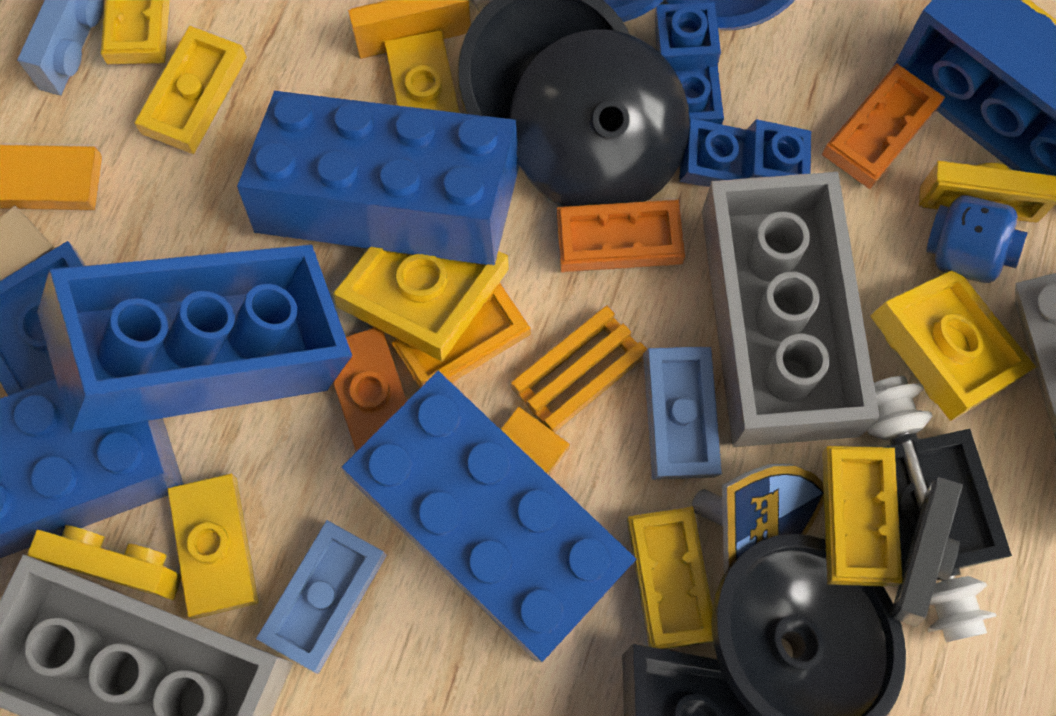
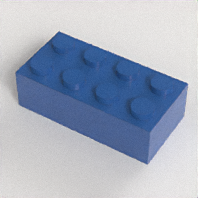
(995, 74)
(381, 177)
(189, 334)
(73, 477)
(488, 516)

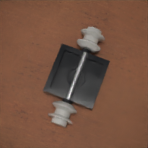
(976, 515)

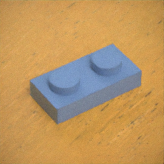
(57, 40)
(682, 413)
(322, 597)

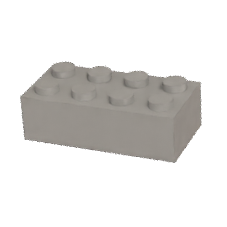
(788, 310)
(103, 653)

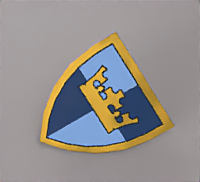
(761, 506)

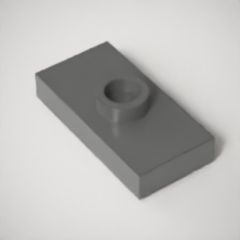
(930, 552)

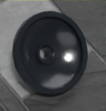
(507, 40)
(559, 126)
(841, 636)

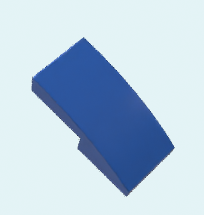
(691, 44)
(732, 153)

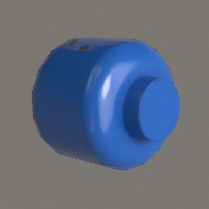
(976, 238)

